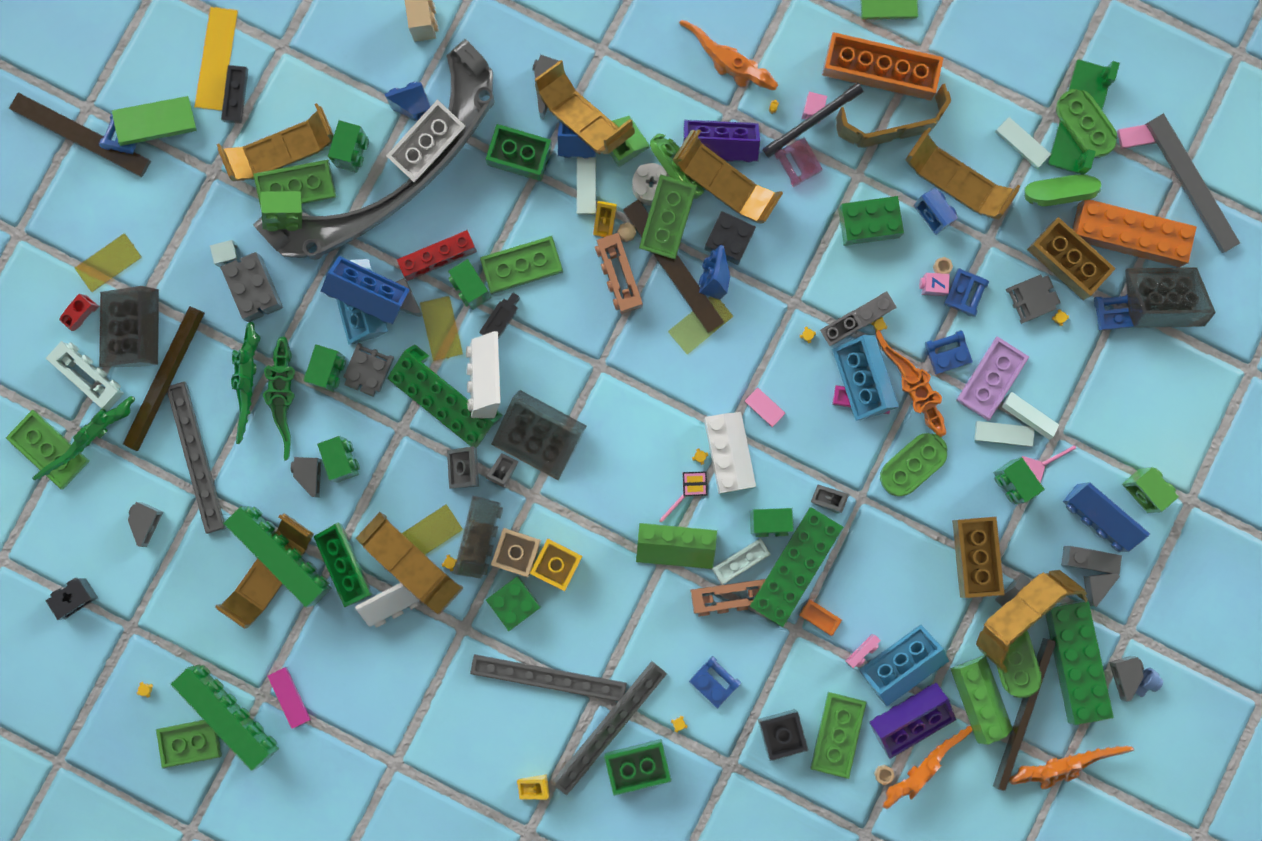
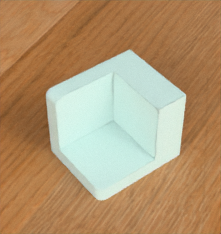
(223, 252)

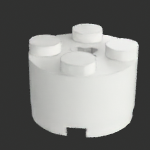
(642, 177)

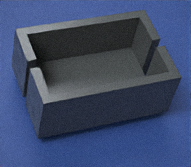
(251, 287)

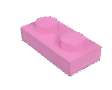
(857, 657)

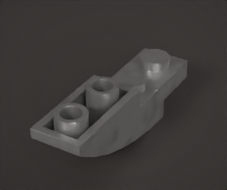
(858, 318)

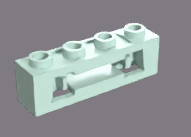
(62, 354)

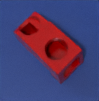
(78, 311)

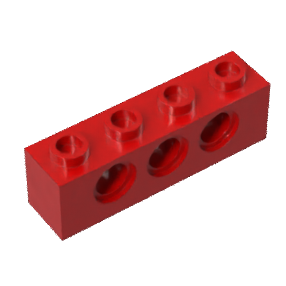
(436, 255)

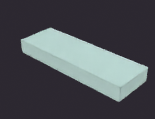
(1023, 142)
(586, 186)
(1030, 416)
(1004, 433)
(741, 561)

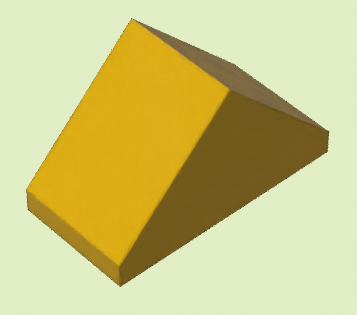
(605, 219)
(533, 787)

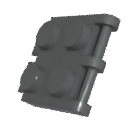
(1033, 297)
(367, 370)

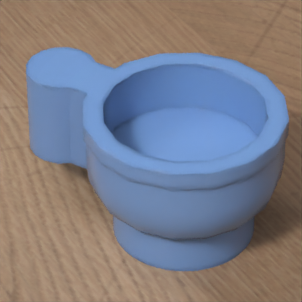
(1150, 681)

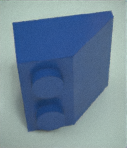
(571, 145)
(936, 210)

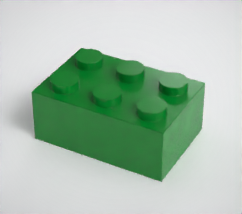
(518, 152)
(870, 220)
(637, 767)

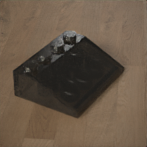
(1167, 297)
(129, 327)
(538, 434)
(477, 537)

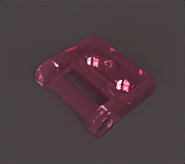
(803, 158)

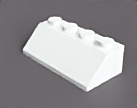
(426, 141)
(484, 376)
(729, 452)
(387, 604)

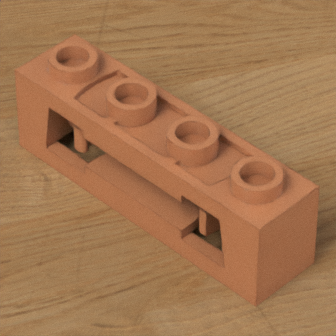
(609, 244)
(723, 607)

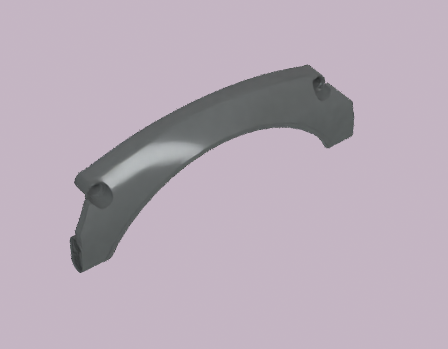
(469, 83)

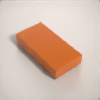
(820, 617)

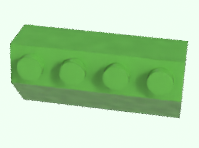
(676, 546)
(982, 700)

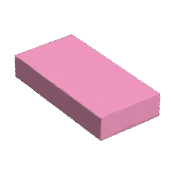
(1134, 136)
(764, 407)

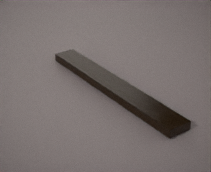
(76, 133)
(678, 274)
(163, 378)
(1022, 720)

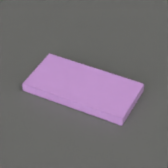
(992, 378)

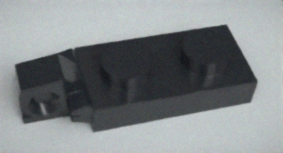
(501, 316)

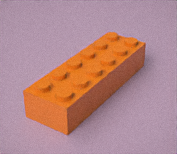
(882, 66)
(1134, 233)

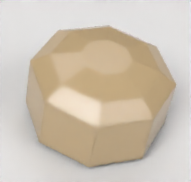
(626, 232)
(943, 266)
(884, 774)

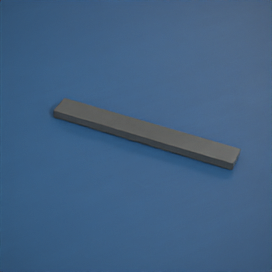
(1192, 183)
(196, 457)
(547, 678)
(609, 728)

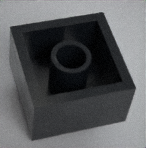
(732, 234)
(782, 734)

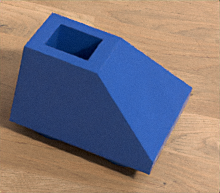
(409, 100)
(716, 274)

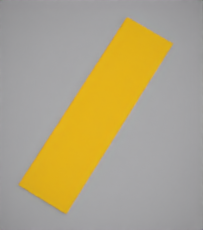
(216, 58)

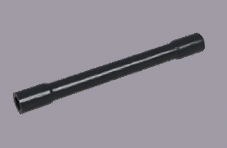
(847, 96)

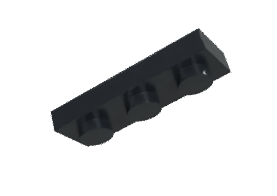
(234, 94)

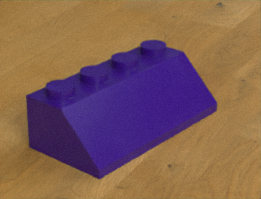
(727, 139)
(913, 720)

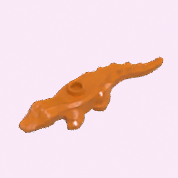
(731, 62)
(917, 385)
(1064, 768)
(924, 772)

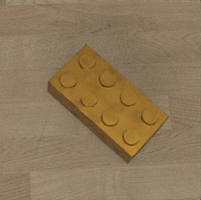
(1071, 259)
(978, 557)

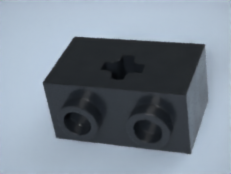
(82, 596)

